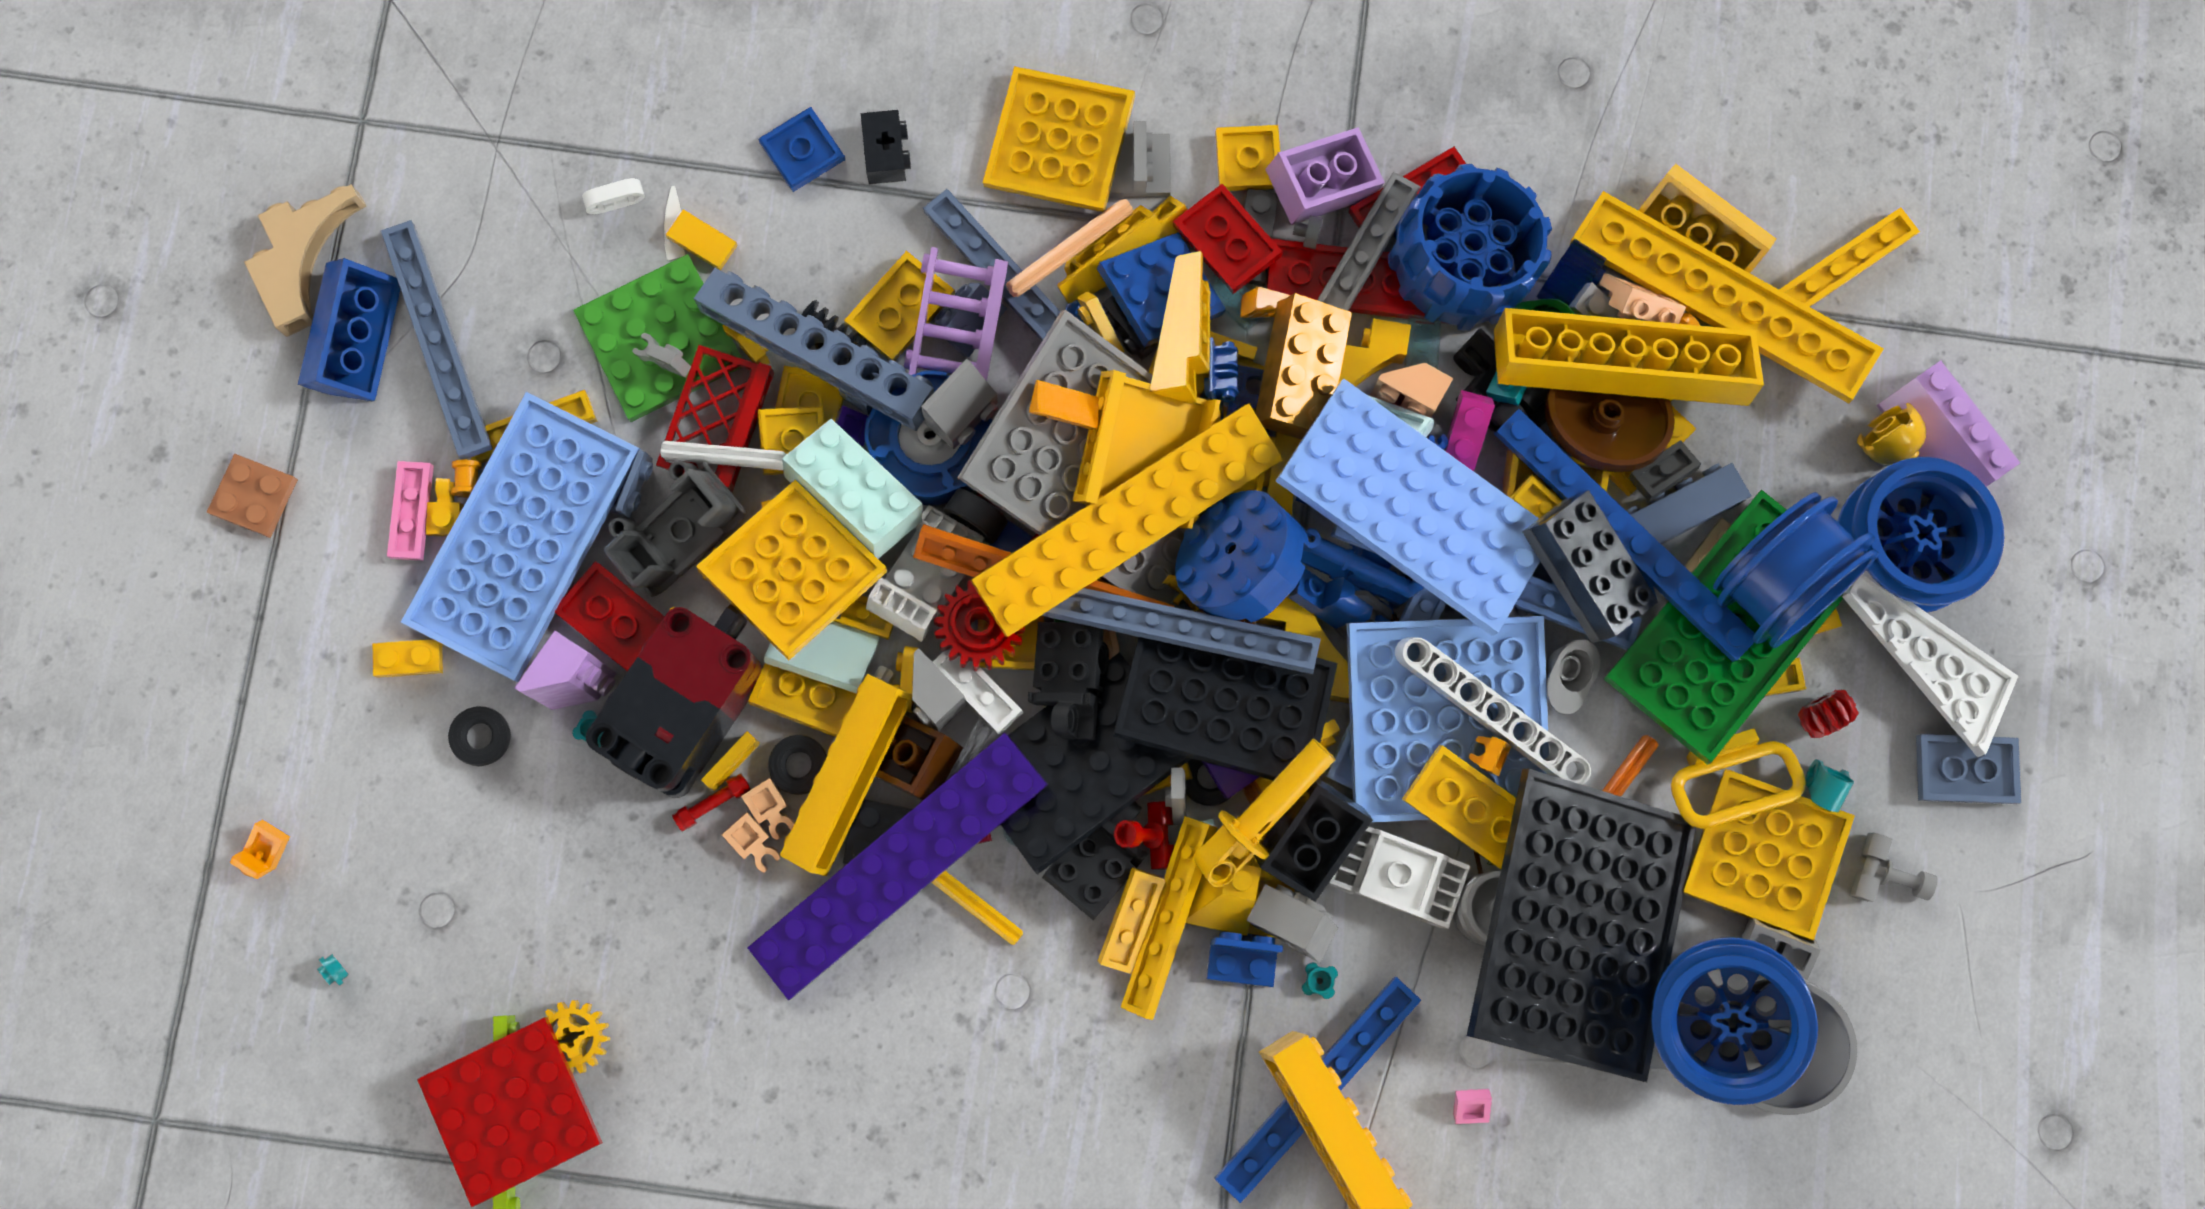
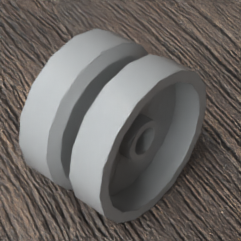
(1476, 906)

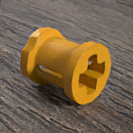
(465, 477)

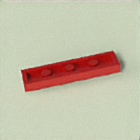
(1442, 164)

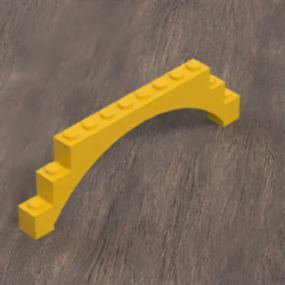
(1385, 344)

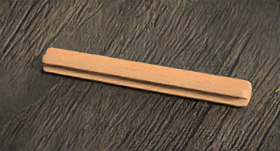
(1069, 248)

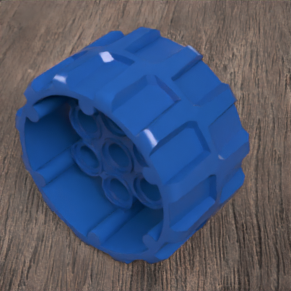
(1501, 210)

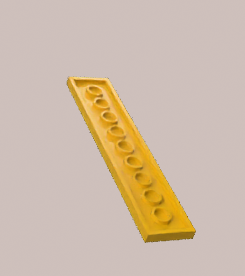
(1728, 297)
(1126, 520)

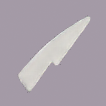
(672, 212)

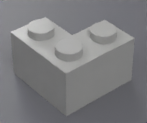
(1299, 925)

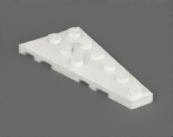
(1950, 671)

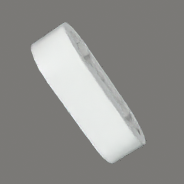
(613, 196)

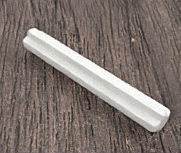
(722, 455)

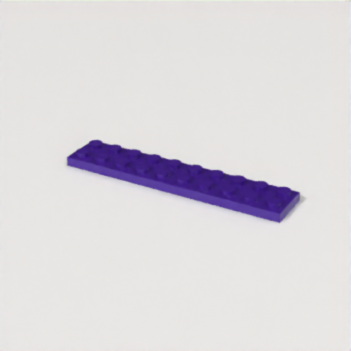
(897, 866)

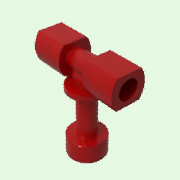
(1154, 834)

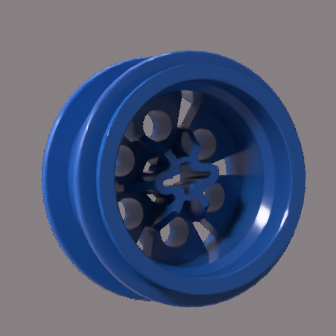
(1955, 501)
(1795, 569)
(1724, 1077)

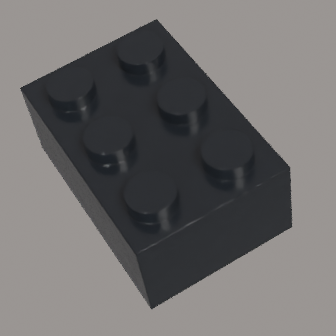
(1314, 839)

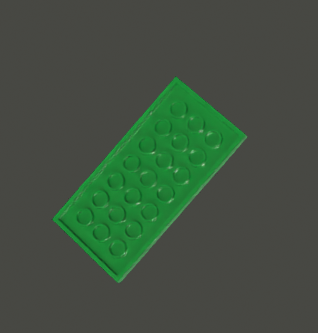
(1685, 678)

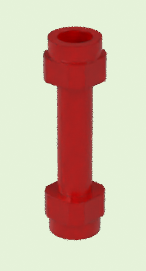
(686, 817)

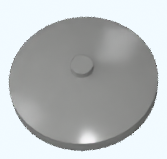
(1831, 1062)

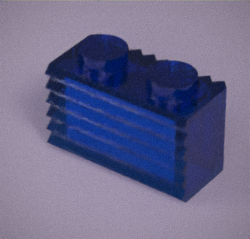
(1573, 271)

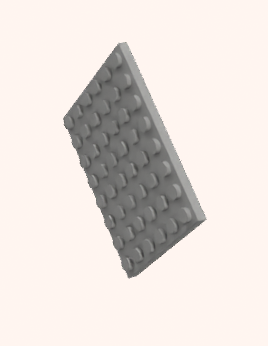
(1034, 461)

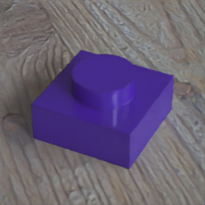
(852, 423)

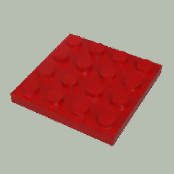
(509, 1111)

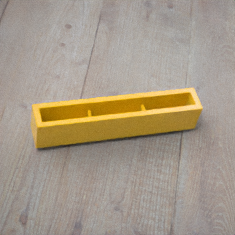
(846, 775)

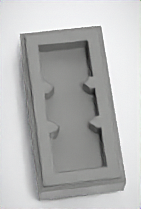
(1176, 795)

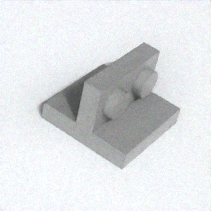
(1143, 165)

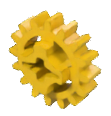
(568, 1024)

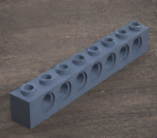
(723, 288)

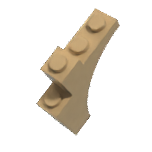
(297, 237)

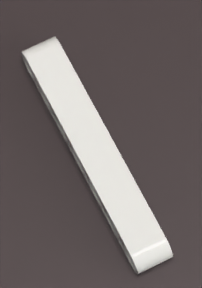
(1477, 707)

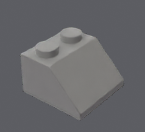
(960, 405)
(934, 694)

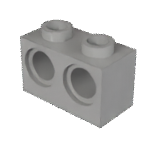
(1795, 949)

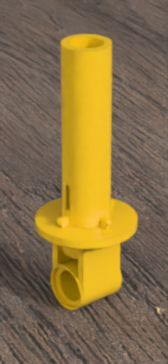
(1240, 837)

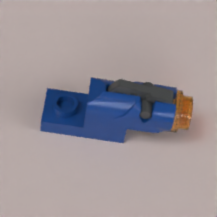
(1340, 601)

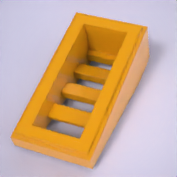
(1260, 303)

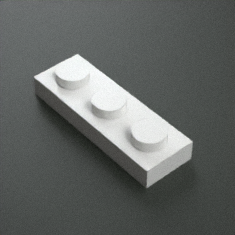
(980, 692)

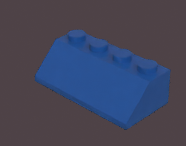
(350, 331)

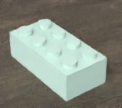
(853, 488)

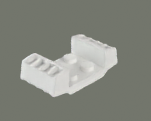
(915, 587)
(1403, 877)

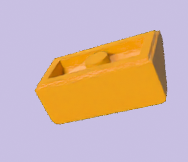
(1064, 405)

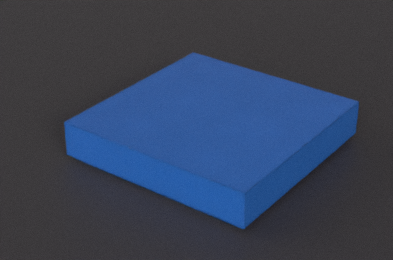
(801, 149)

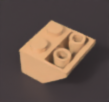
(1413, 388)

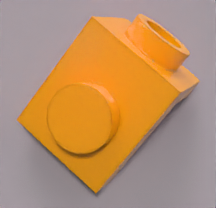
(261, 850)

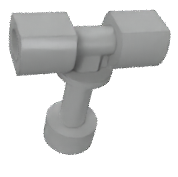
(1880, 869)

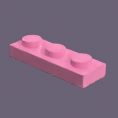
(409, 510)

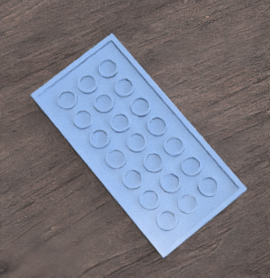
(1414, 506)
(521, 537)

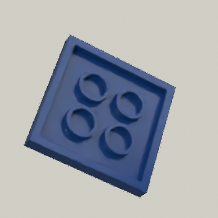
(1142, 284)

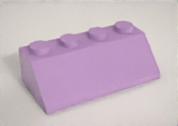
(1954, 425)
(565, 675)

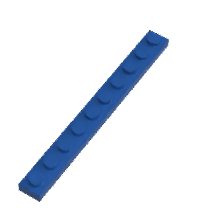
(1650, 556)

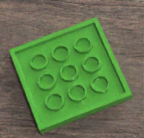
(665, 309)

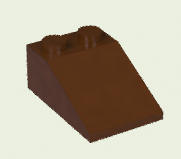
(918, 759)

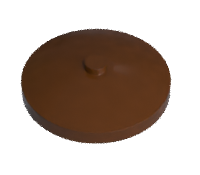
(1610, 429)

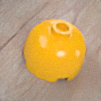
(1895, 435)

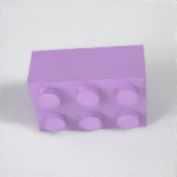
(1324, 175)

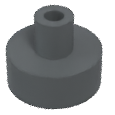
(1309, 231)

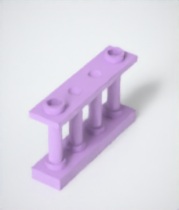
(987, 308)

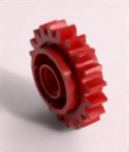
(965, 641)

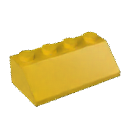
(1707, 219)

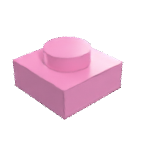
(1472, 1106)

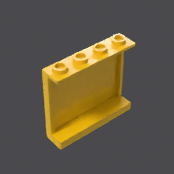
(1135, 432)

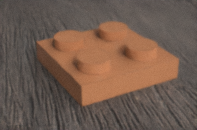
(252, 495)

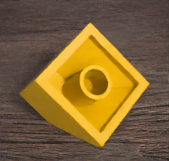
(1226, 906)

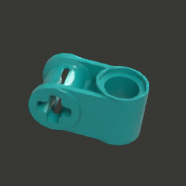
(1828, 786)

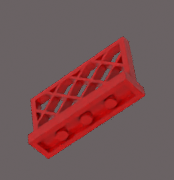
(744, 418)

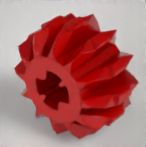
(1828, 713)

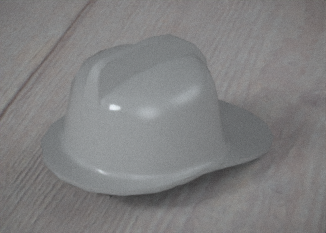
(1571, 675)

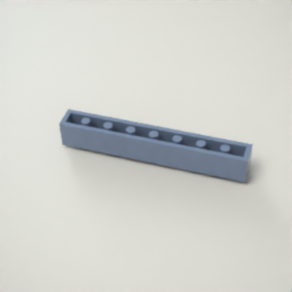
(1684, 509)

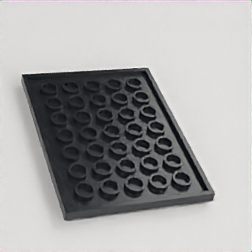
(1581, 926)

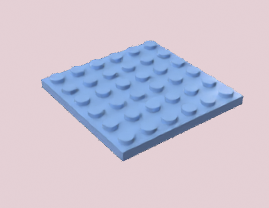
(1403, 719)

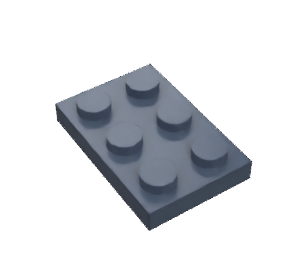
(1955, 774)

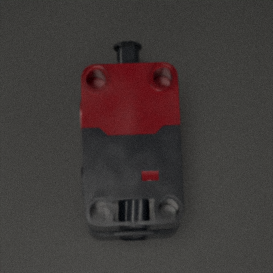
(677, 700)

